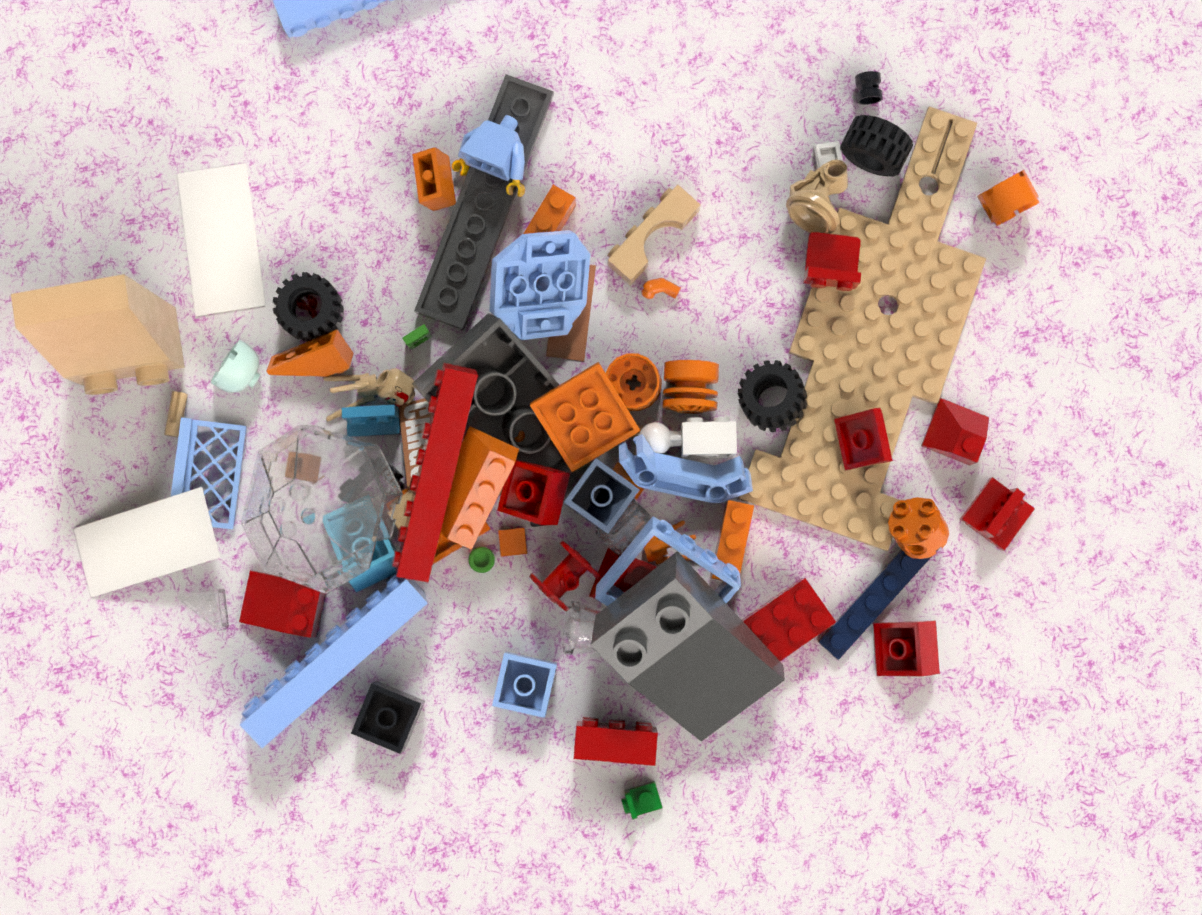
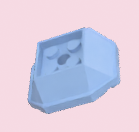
(553, 302)

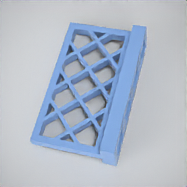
(185, 463)

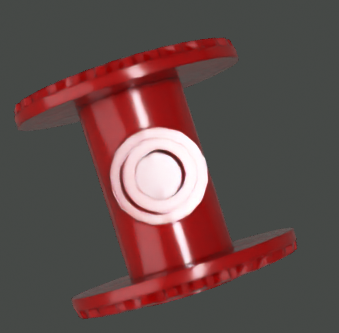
(564, 576)

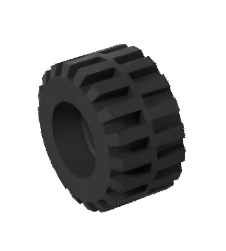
(876, 145)
(297, 289)
(763, 378)

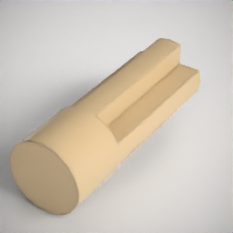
(175, 412)

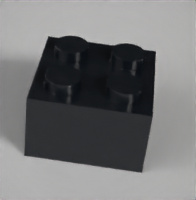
(388, 717)

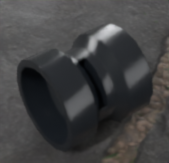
(868, 87)

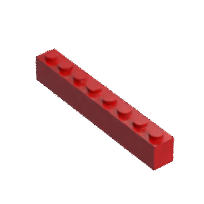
(435, 472)

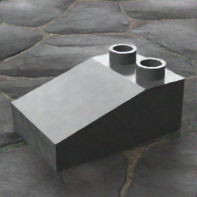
(504, 389)
(685, 649)

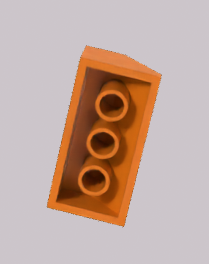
(477, 482)

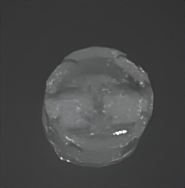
(626, 528)

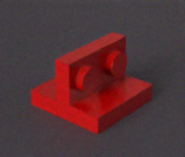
(863, 439)
(997, 513)

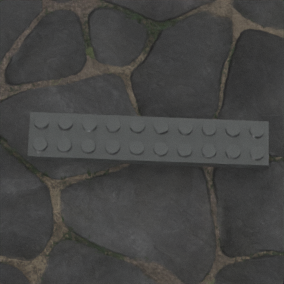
(480, 214)

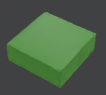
(417, 337)

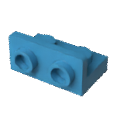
(372, 420)

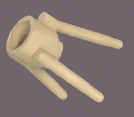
(364, 384)

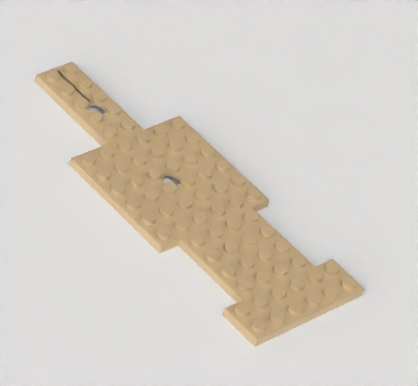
(874, 357)

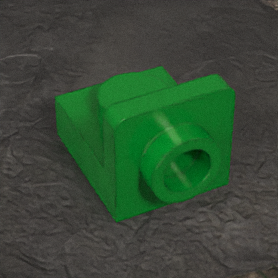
(641, 800)

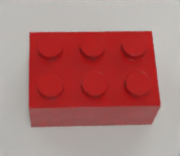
(790, 619)
(616, 741)

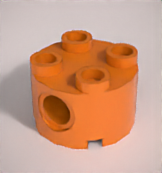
(1008, 196)
(918, 527)

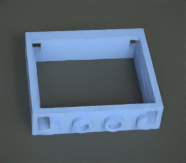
(608, 593)

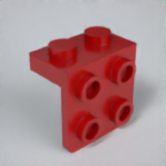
(832, 261)

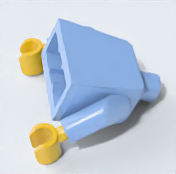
(494, 151)

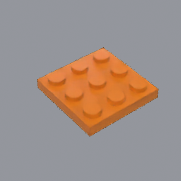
(585, 417)

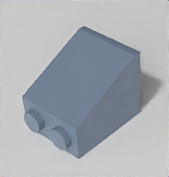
(601, 496)

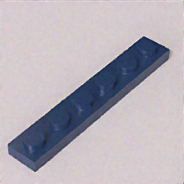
(870, 603)

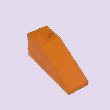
(316, 357)

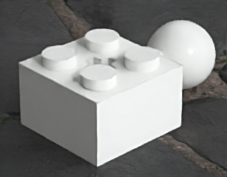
(695, 438)

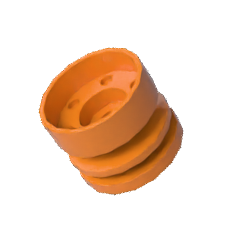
(625, 369)
(690, 386)

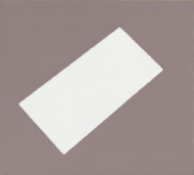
(221, 239)
(146, 542)

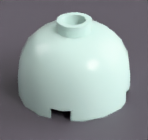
(237, 369)

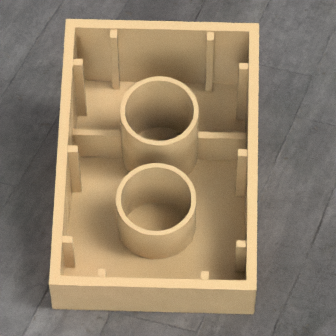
(102, 332)

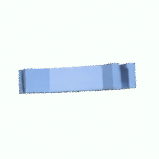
(684, 476)

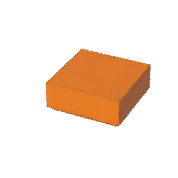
(512, 542)

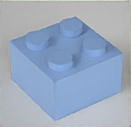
(524, 684)

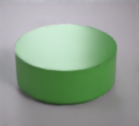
(481, 559)

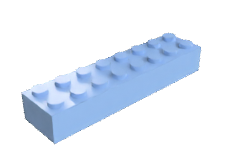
(332, 659)

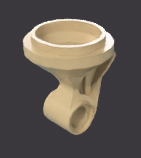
(810, 201)

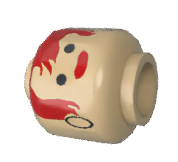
(395, 387)

